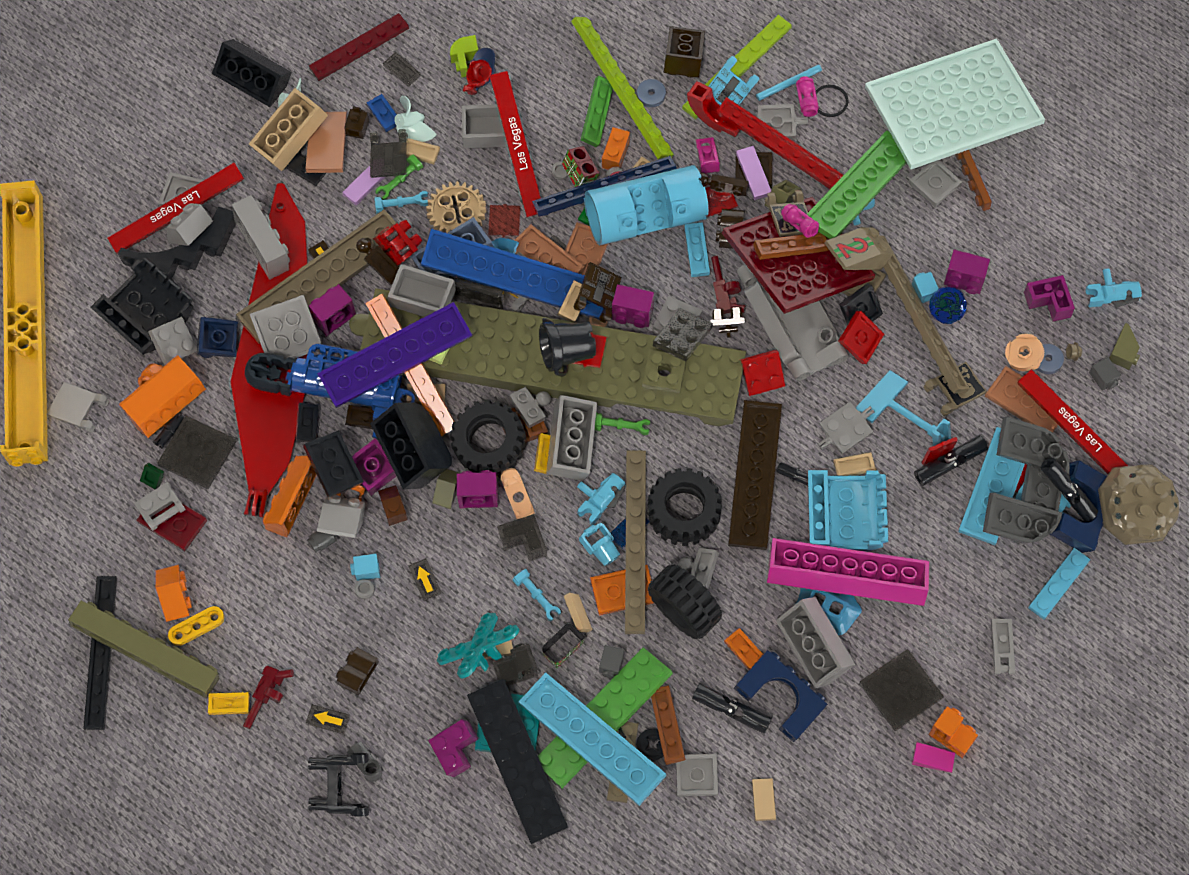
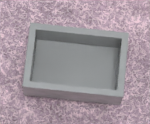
(482, 127)
(420, 291)

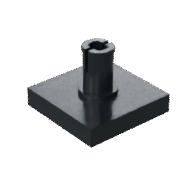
(862, 300)

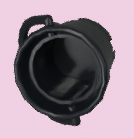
(565, 344)

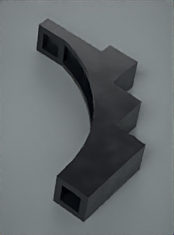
(211, 241)

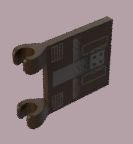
(599, 288)

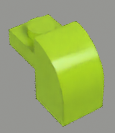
(462, 51)

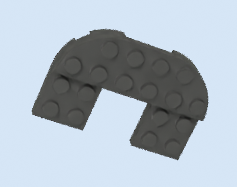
(1038, 509)

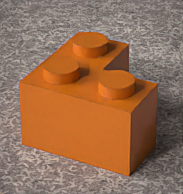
(170, 590)
(952, 733)

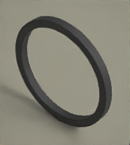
(846, 97)

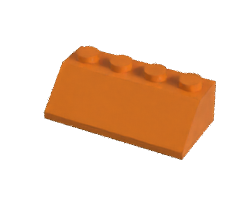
(162, 396)
(290, 497)

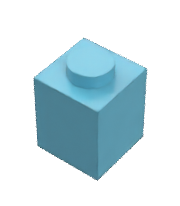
(924, 286)
(365, 567)

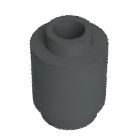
(320, 540)

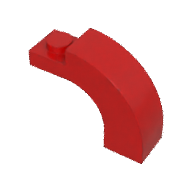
(704, 106)

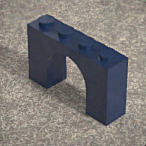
(1082, 534)
(808, 702)

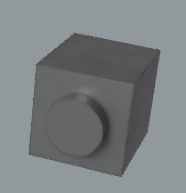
(1105, 374)
(611, 661)

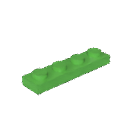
(597, 111)

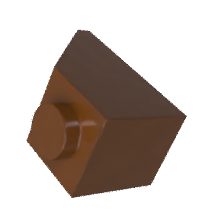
(392, 505)

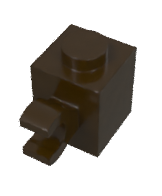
(356, 123)

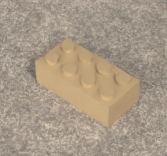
(288, 129)

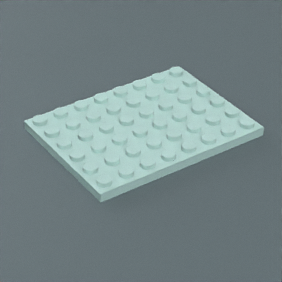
(954, 103)

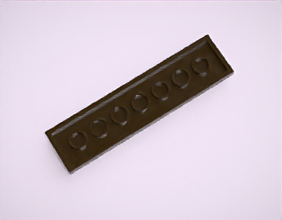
(755, 475)

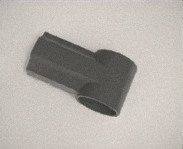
(360, 748)

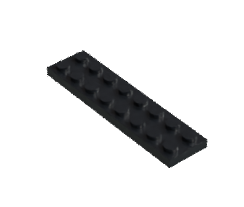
(517, 761)

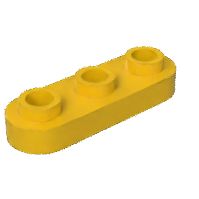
(186, 627)

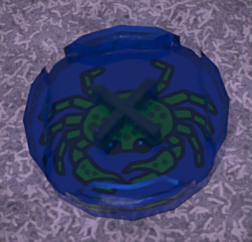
(947, 305)

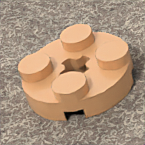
(1031, 360)

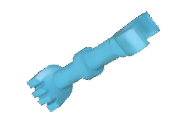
(399, 201)
(523, 577)

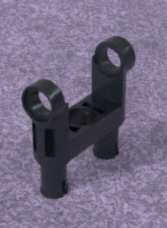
(333, 802)

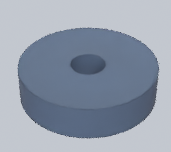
(651, 85)
(1056, 362)

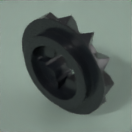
(642, 744)

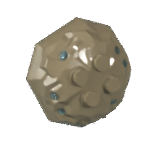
(1138, 504)

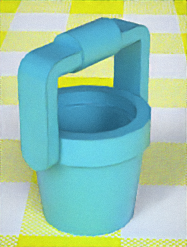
(604, 548)

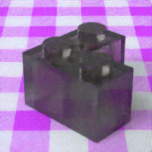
(526, 533)
(517, 667)

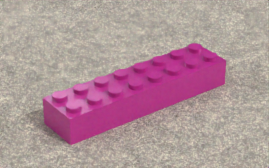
(848, 572)

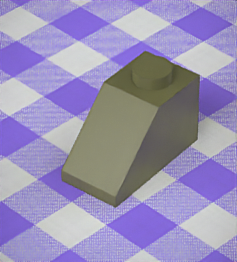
(784, 192)
(1125, 349)

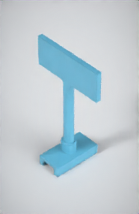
(883, 396)

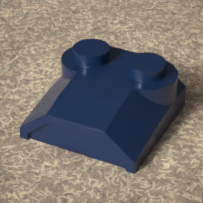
(217, 337)

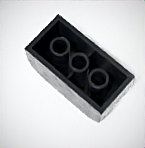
(412, 444)

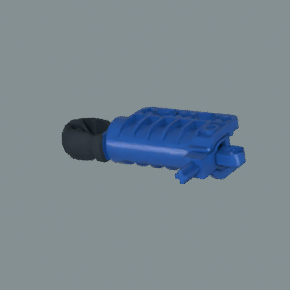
(305, 379)

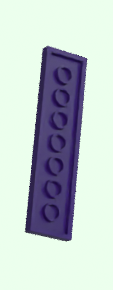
(394, 354)

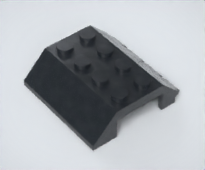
(143, 304)

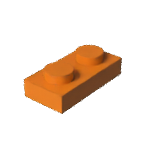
(743, 648)

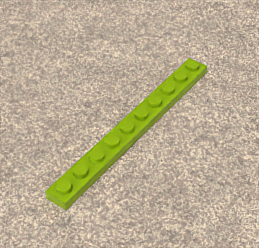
(622, 87)

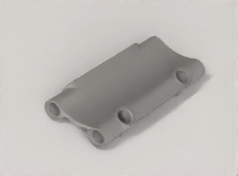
(797, 334)

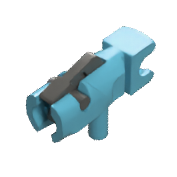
(1113, 293)
(604, 497)

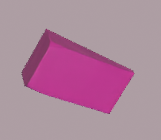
(707, 155)
(933, 757)

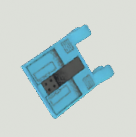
(729, 85)

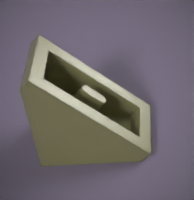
(446, 489)

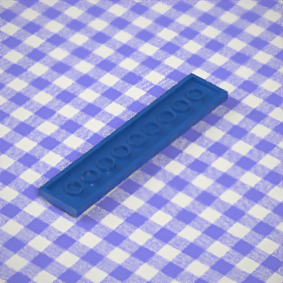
(502, 270)

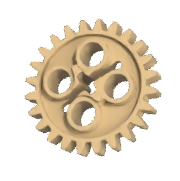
(439, 213)

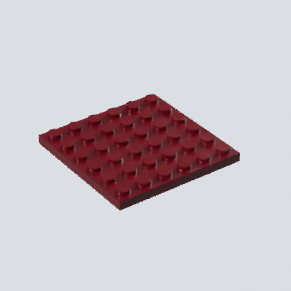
(796, 278)

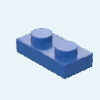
(383, 112)

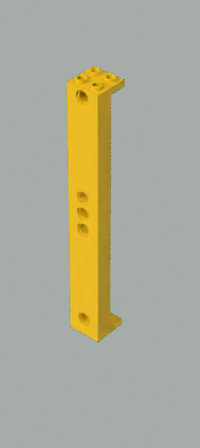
(24, 291)

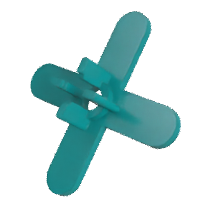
(483, 641)

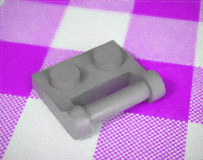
(157, 501)

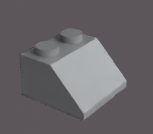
(188, 225)
(341, 516)

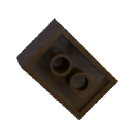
(684, 52)

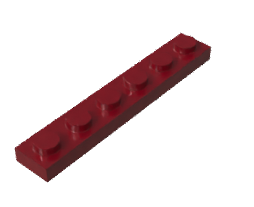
(358, 47)

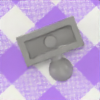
(529, 407)
(703, 565)

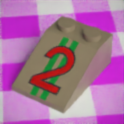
(860, 249)

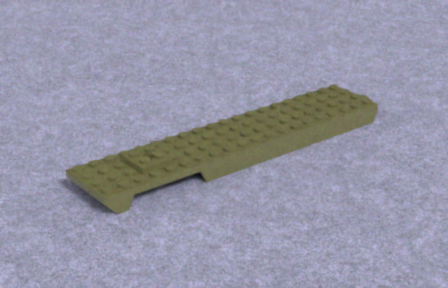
(509, 357)

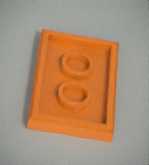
(610, 591)

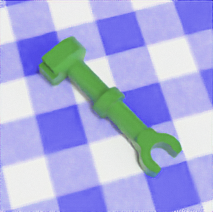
(414, 163)
(620, 423)

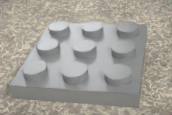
(286, 328)

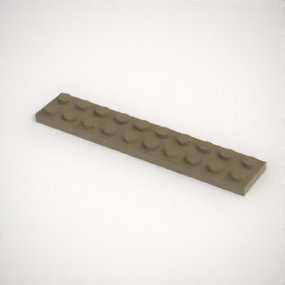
(325, 271)

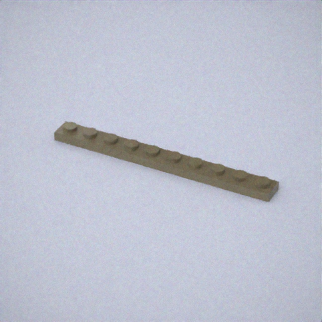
(925, 325)
(635, 542)

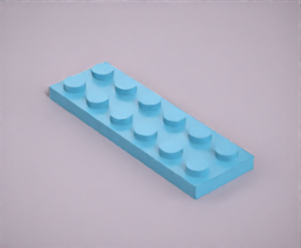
(996, 476)

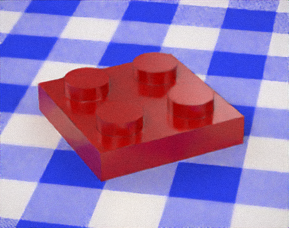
(861, 337)
(763, 372)

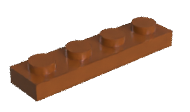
(975, 181)
(789, 246)
(667, 726)

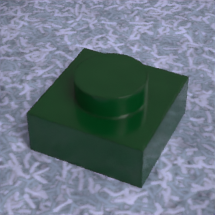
(152, 476)

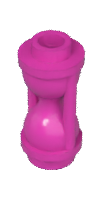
(808, 104)
(793, 215)

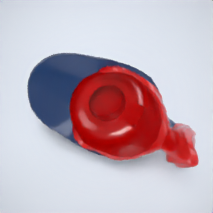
(480, 70)

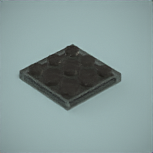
(196, 452)
(901, 690)

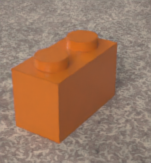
(615, 148)

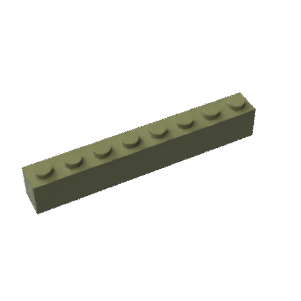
(144, 649)

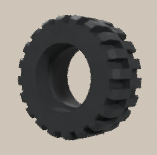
(475, 418)
(680, 530)
(684, 601)

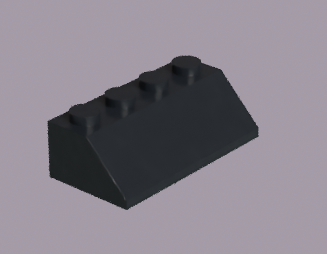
(250, 72)

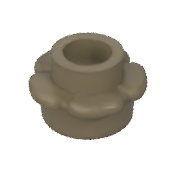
(1073, 351)

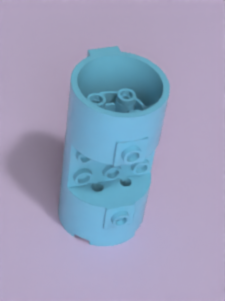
(646, 205)

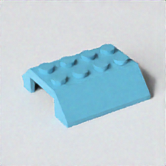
(847, 510)

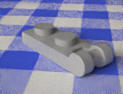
(1002, 645)

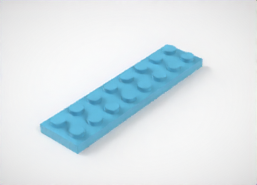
(592, 739)

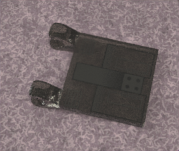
(388, 158)

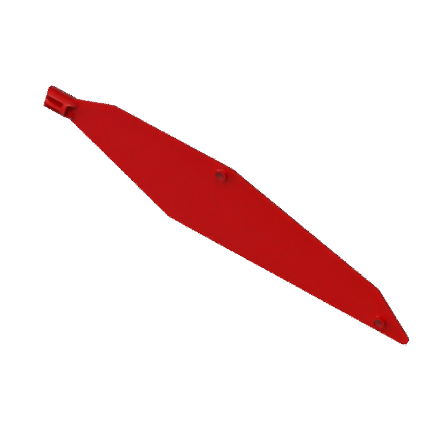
(266, 418)

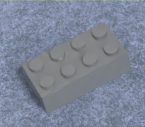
(261, 237)
(571, 438)
(815, 642)

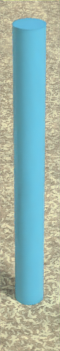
(770, 91)

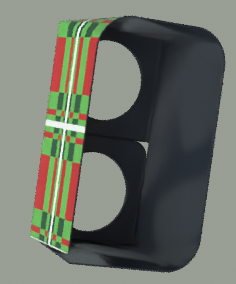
(556, 637)

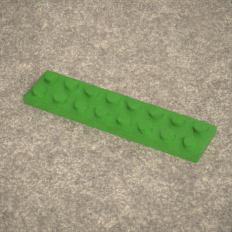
(858, 186)
(614, 705)

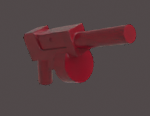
(724, 289)
(265, 691)

